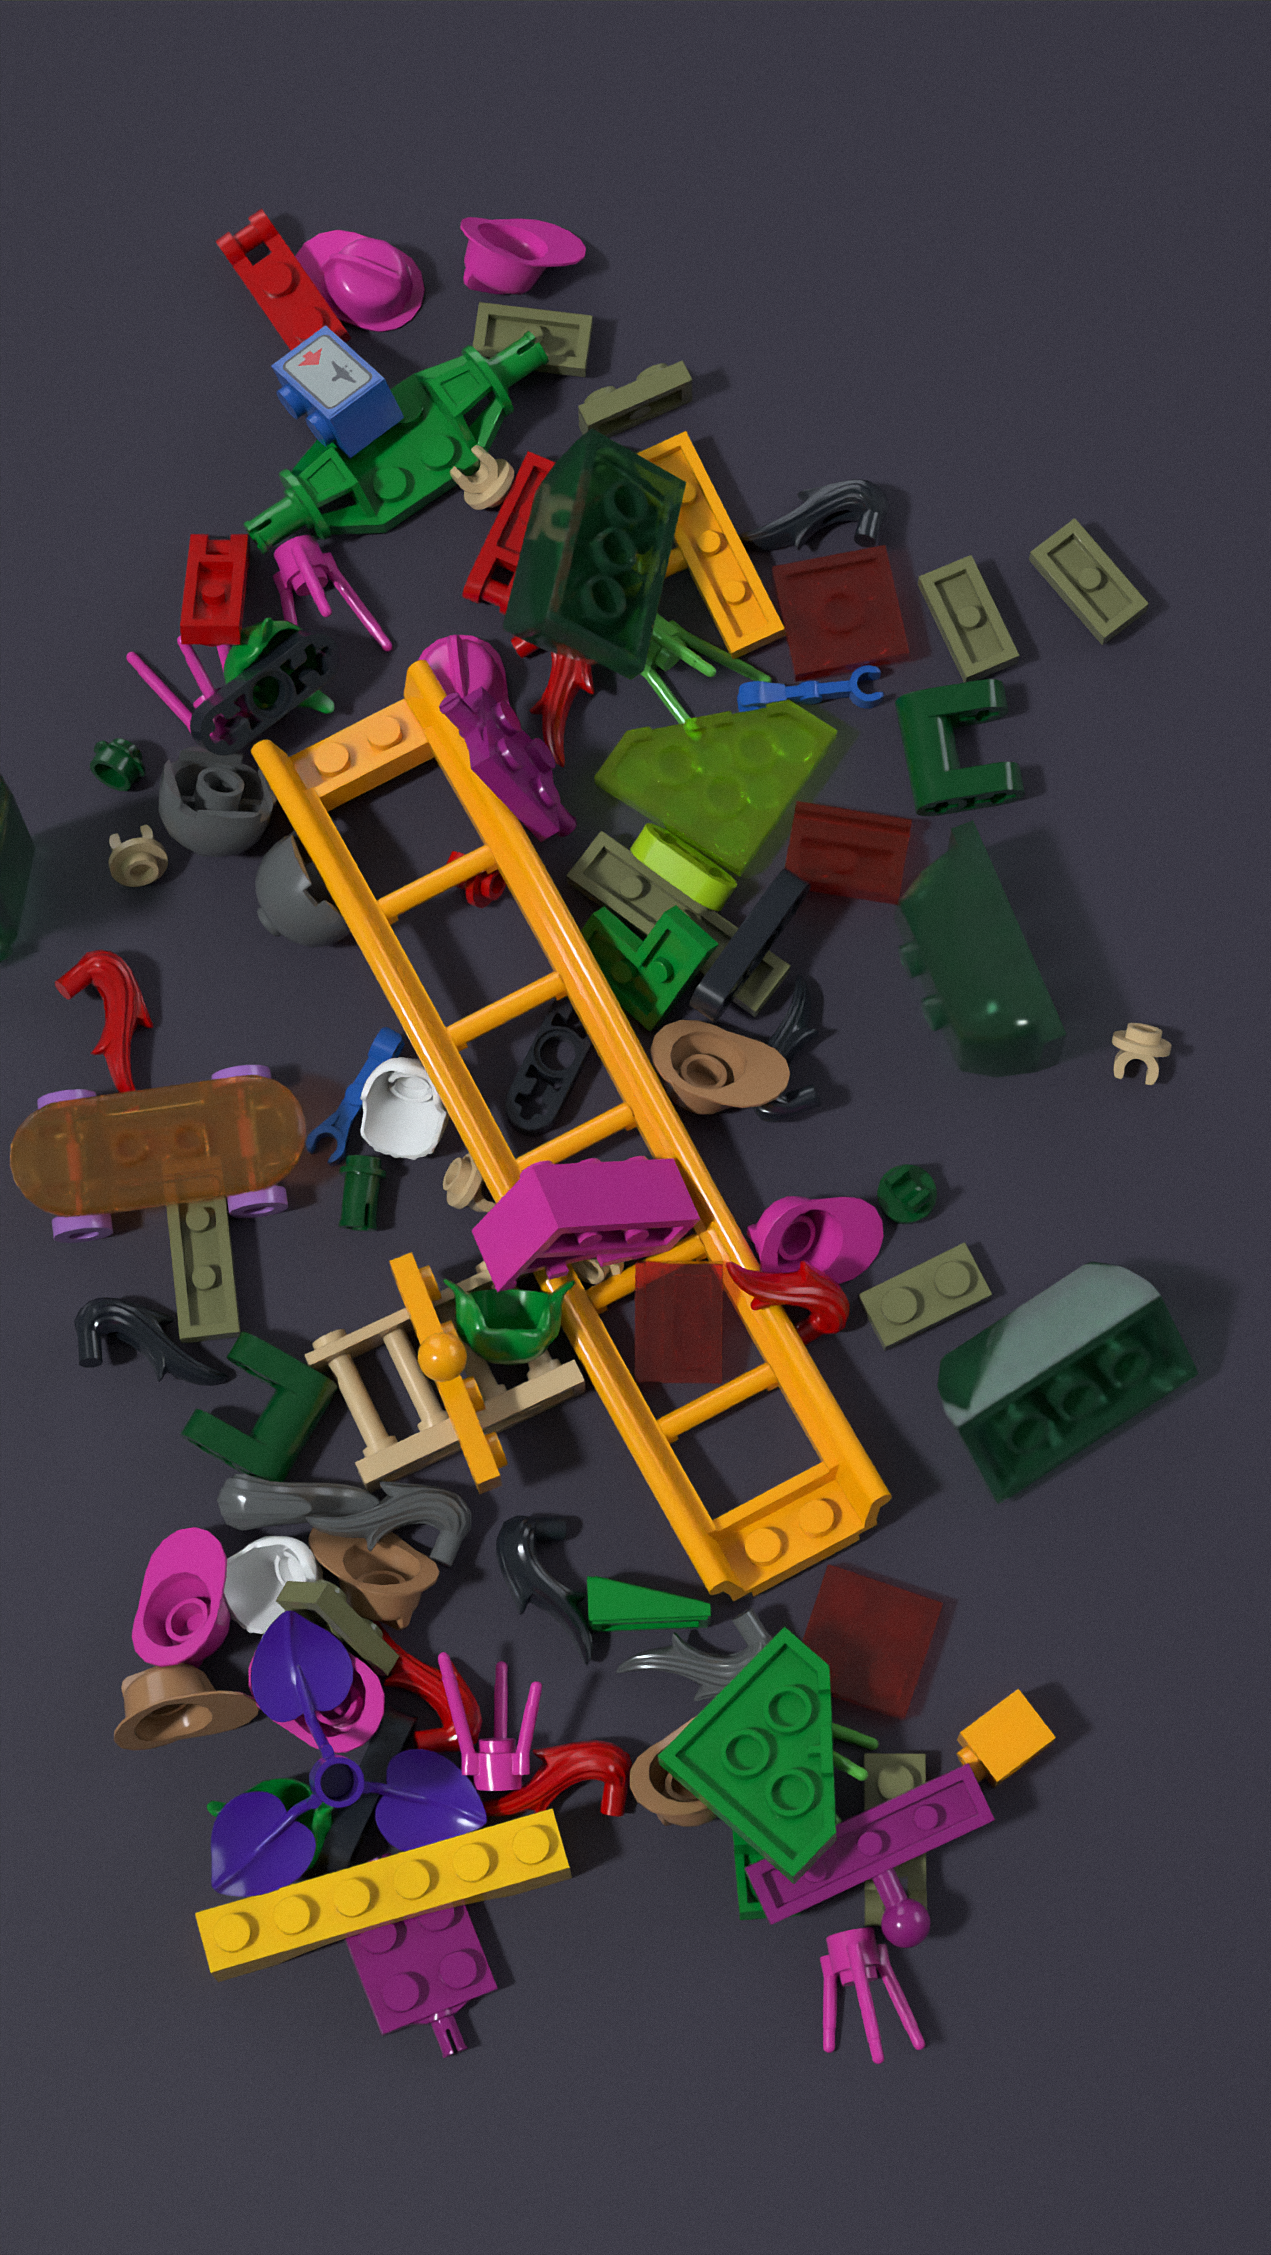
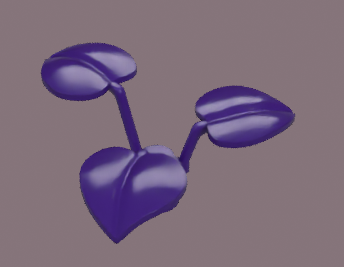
(258, 1841)

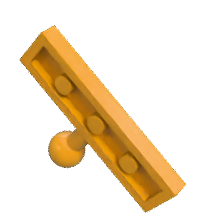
(715, 554)
(443, 1360)

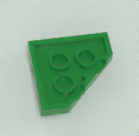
(767, 1756)

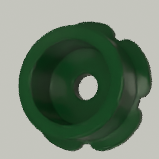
(117, 764)

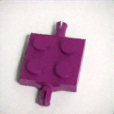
(510, 761)
(422, 1972)

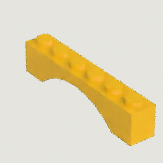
(381, 1892)

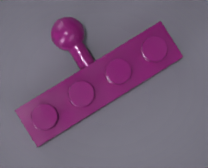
(875, 1844)

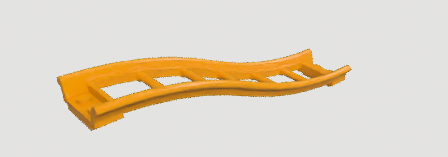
(782, 1527)

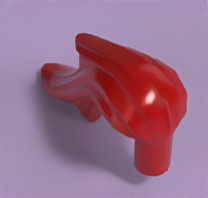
(564, 683)
(122, 1006)
(803, 1288)
(428, 1684)
(566, 1766)

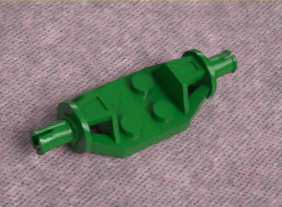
(411, 459)

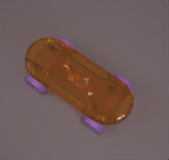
(159, 1149)

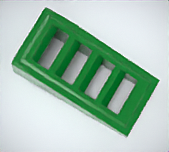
(629, 1607)

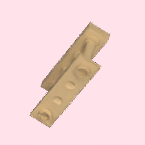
(393, 1460)

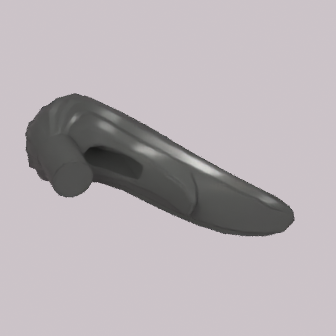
(256, 1503)
(406, 1506)
(705, 1669)

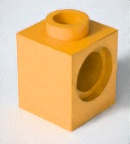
(1004, 1739)

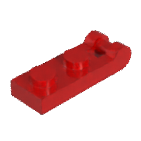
(279, 283)
(506, 536)
(215, 590)

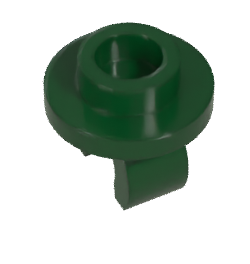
(906, 1194)

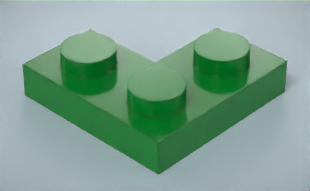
(652, 972)

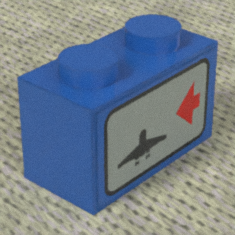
(336, 393)

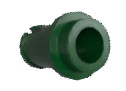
(360, 1192)

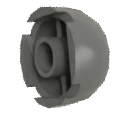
(214, 802)
(296, 898)

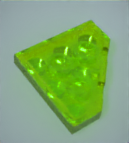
(719, 776)

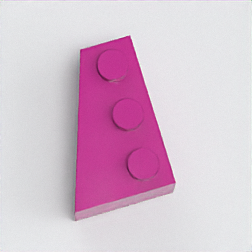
(584, 1213)

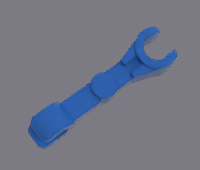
(759, 693)
(339, 1125)

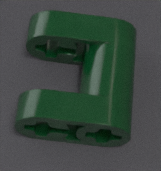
(931, 752)
(285, 1422)

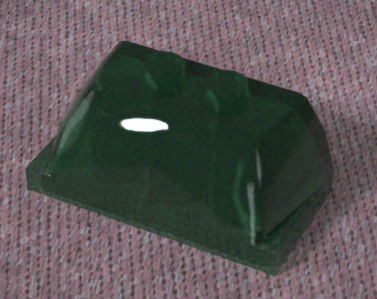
(596, 556)
(976, 964)
(1061, 1374)

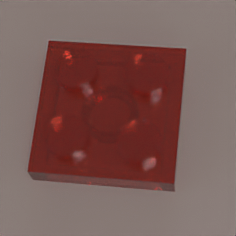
(840, 613)
(871, 1639)

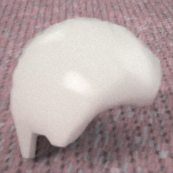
(402, 1110)
(259, 1575)

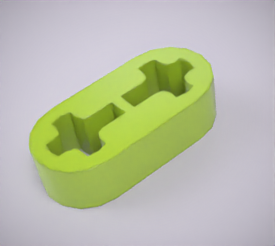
(683, 867)

